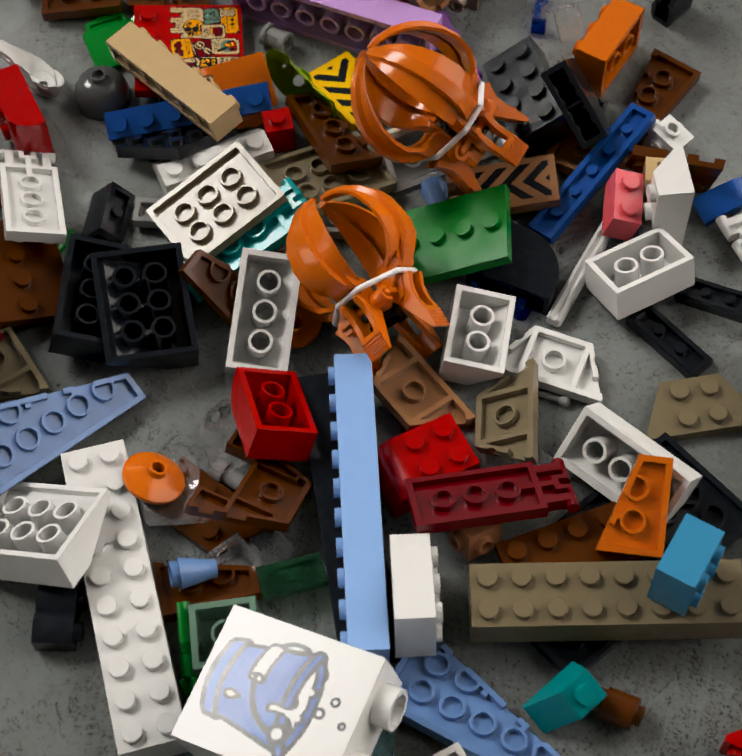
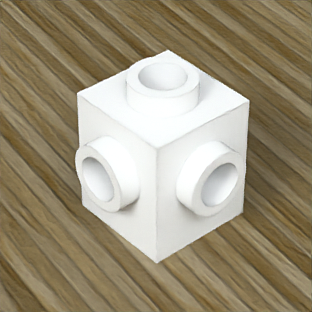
(668, 134)

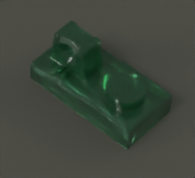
(291, 576)

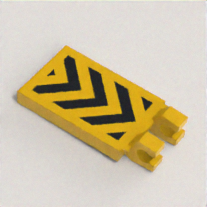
(335, 82)

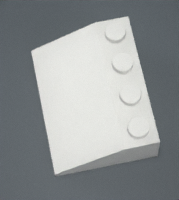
(49, 532)

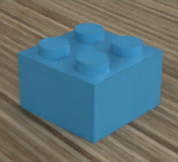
(687, 565)

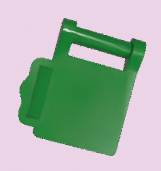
(98, 32)

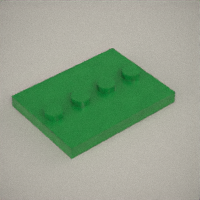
(463, 234)

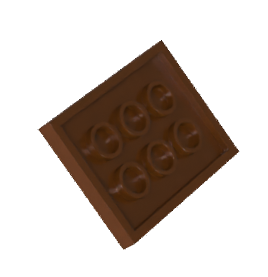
(28, 281)

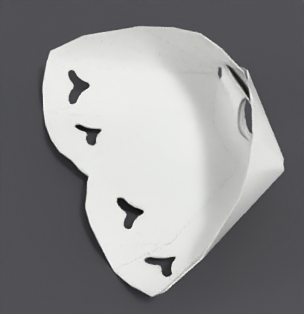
(33, 65)

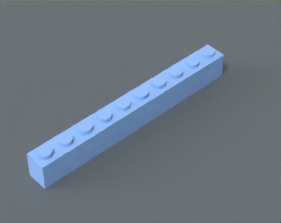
(360, 505)

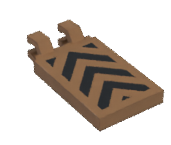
(531, 183)

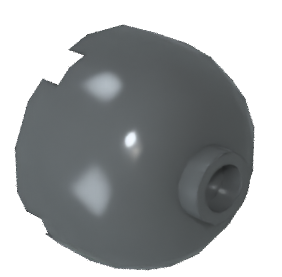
(101, 91)

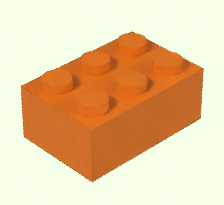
(609, 43)

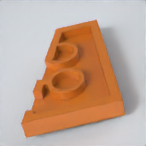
(641, 510)

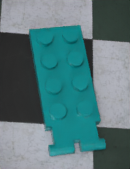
(267, 234)

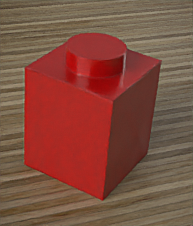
(279, 129)

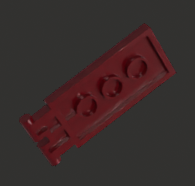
(489, 496)

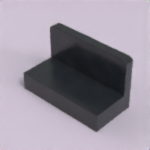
(109, 213)

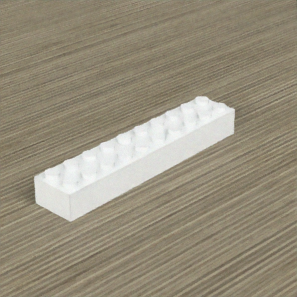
(127, 612)

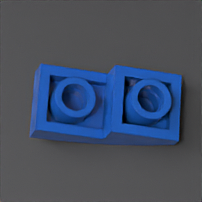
(719, 201)

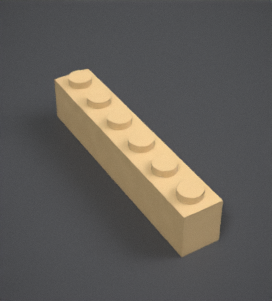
(175, 81)

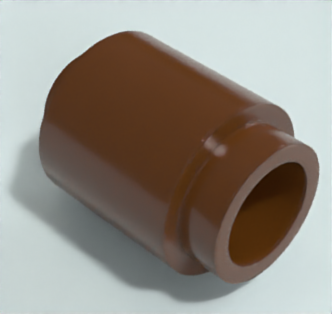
(620, 709)

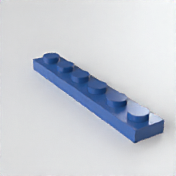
(163, 116)
(593, 172)

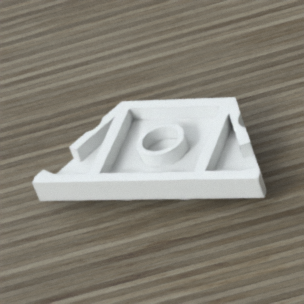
(563, 363)

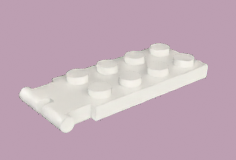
(31, 198)

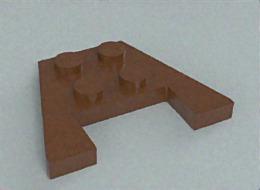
(264, 499)

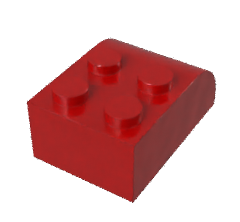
(21, 115)
(272, 415)
(421, 452)

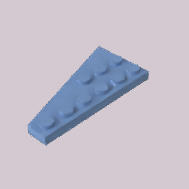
(51, 424)
(460, 707)

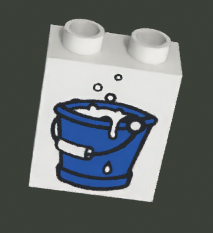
(288, 694)

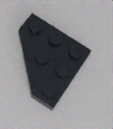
(171, 145)

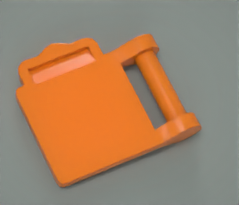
(243, 72)

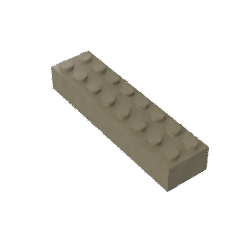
(594, 603)

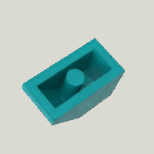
(564, 698)

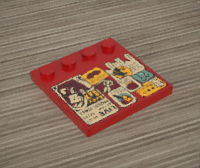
(196, 32)

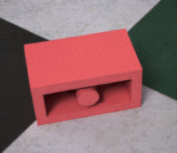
(622, 204)

